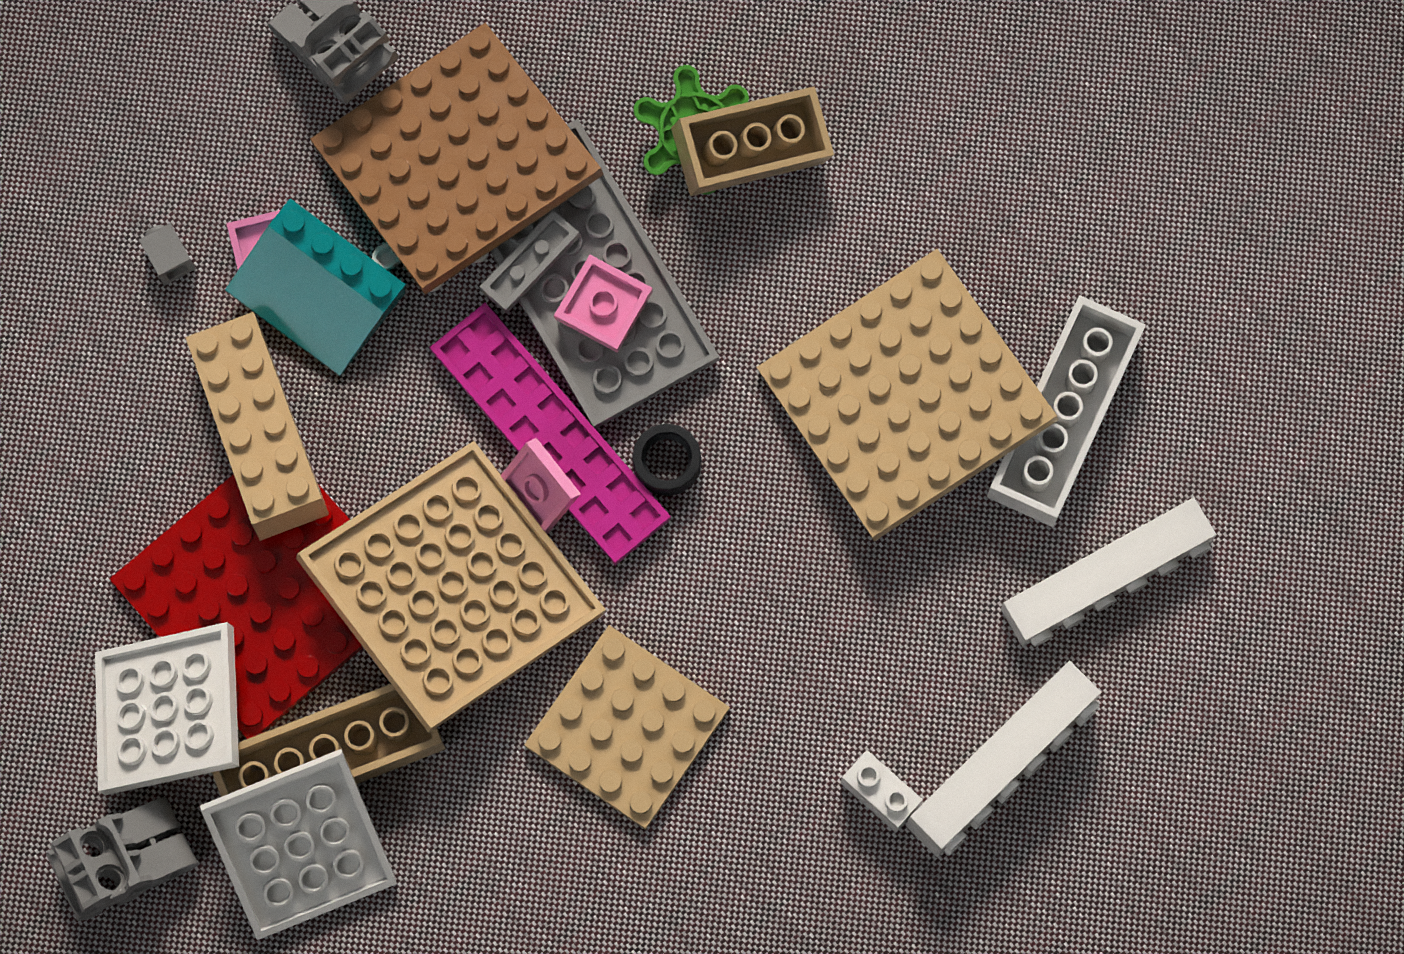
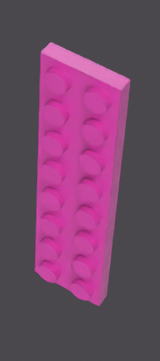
(530, 405)

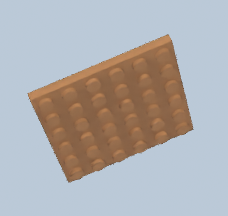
(456, 157)

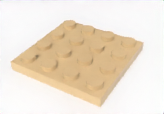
(627, 727)

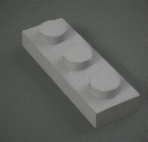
(529, 261)

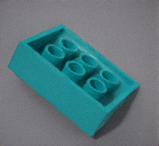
(315, 287)

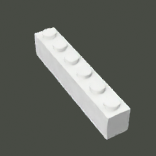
(1108, 572)

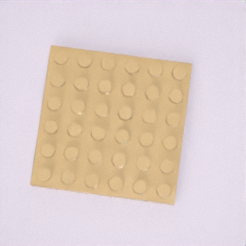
(907, 394)
(450, 585)

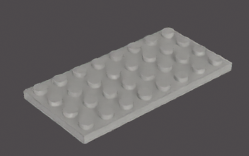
(664, 341)

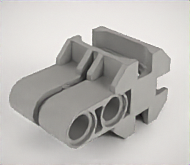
(335, 43)
(119, 841)

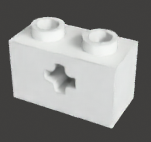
(881, 791)

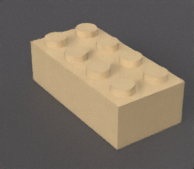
(752, 141)

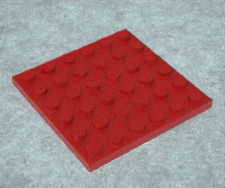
(219, 572)

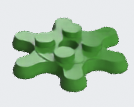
(688, 101)

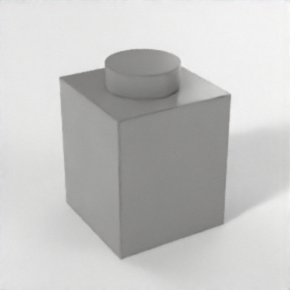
(166, 253)

